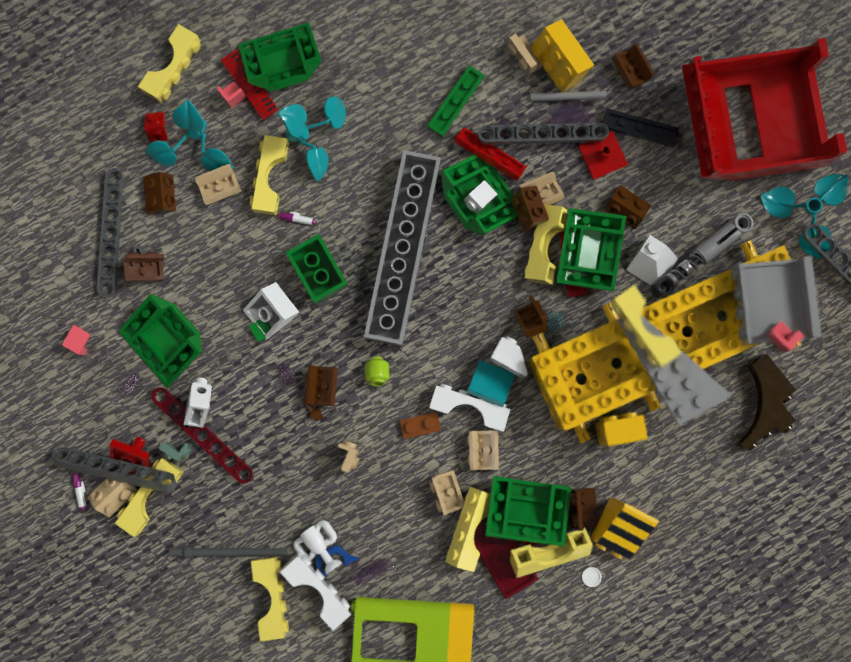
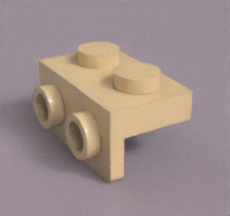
(521, 49)
(218, 184)
(548, 188)
(483, 450)
(351, 460)
(448, 492)
(110, 496)

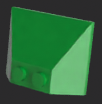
(281, 60)
(462, 179)
(591, 249)
(164, 337)
(528, 511)

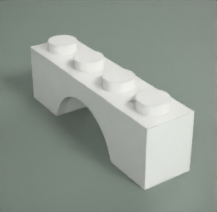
(493, 415)
(300, 572)

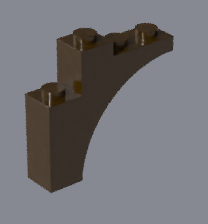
(771, 413)

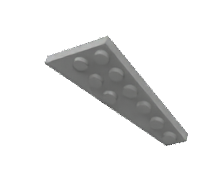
(681, 382)

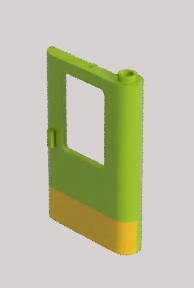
(442, 627)

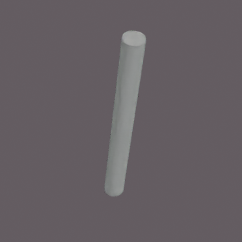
(569, 96)

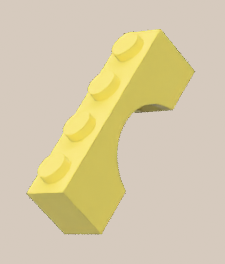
(159, 83)
(272, 151)
(539, 265)
(659, 349)
(134, 517)
(462, 548)
(534, 559)
(267, 572)

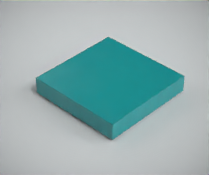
(491, 383)

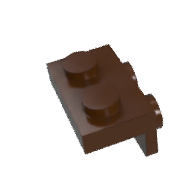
(633, 67)
(159, 193)
(629, 205)
(529, 207)
(143, 267)
(531, 318)
(321, 385)

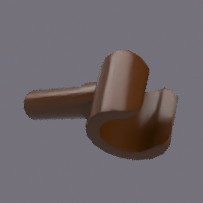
(315, 414)

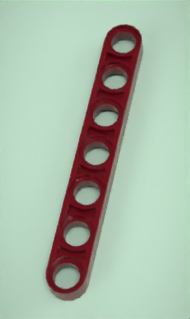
(206, 444)

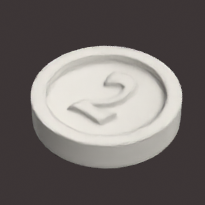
(591, 576)

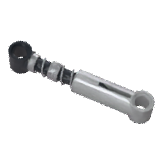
(703, 254)

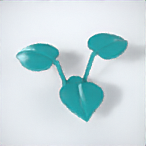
(189, 118)
(294, 119)
(830, 189)

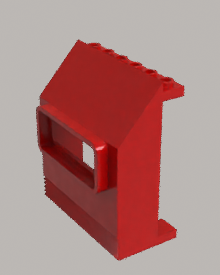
(784, 107)

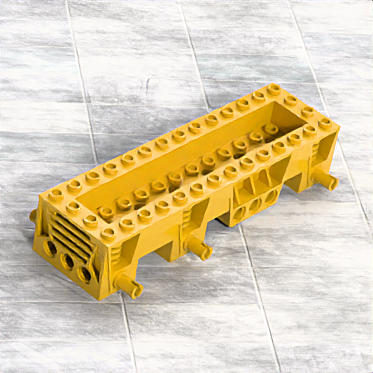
(592, 352)

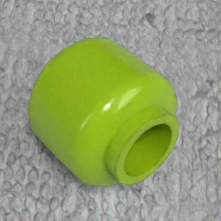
(377, 371)

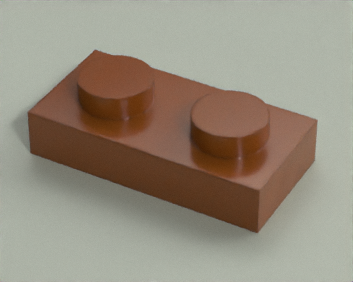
(420, 425)

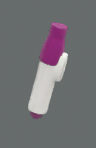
(295, 217)
(79, 488)

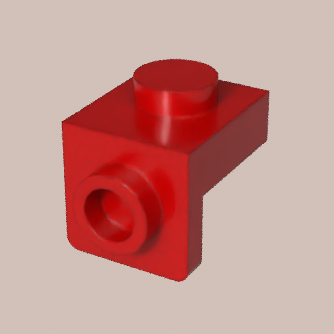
(156, 126)

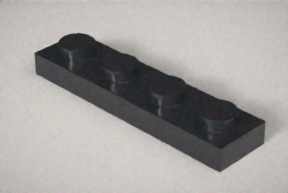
(640, 127)

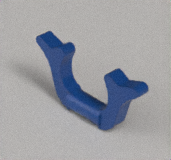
(334, 550)

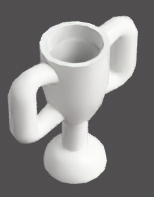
(317, 544)

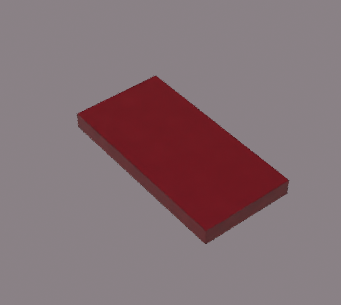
(496, 556)

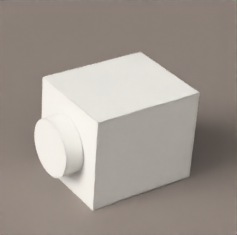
(480, 197)

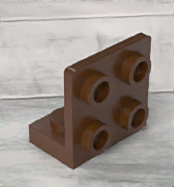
(584, 508)

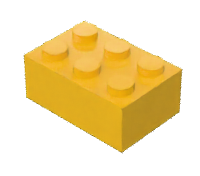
(561, 55)
(620, 430)

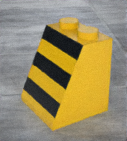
(622, 529)

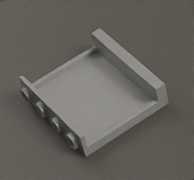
(775, 294)

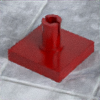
(603, 156)
(131, 454)

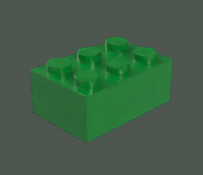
(317, 269)

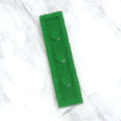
(456, 101)

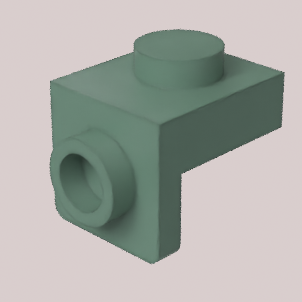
(170, 451)

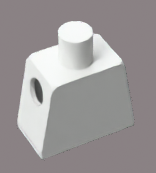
(198, 398)

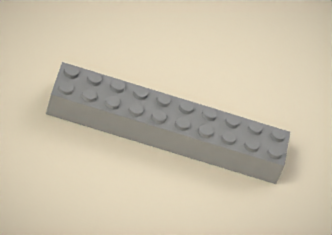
(402, 248)

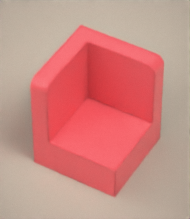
(232, 94)
(784, 337)
(76, 340)

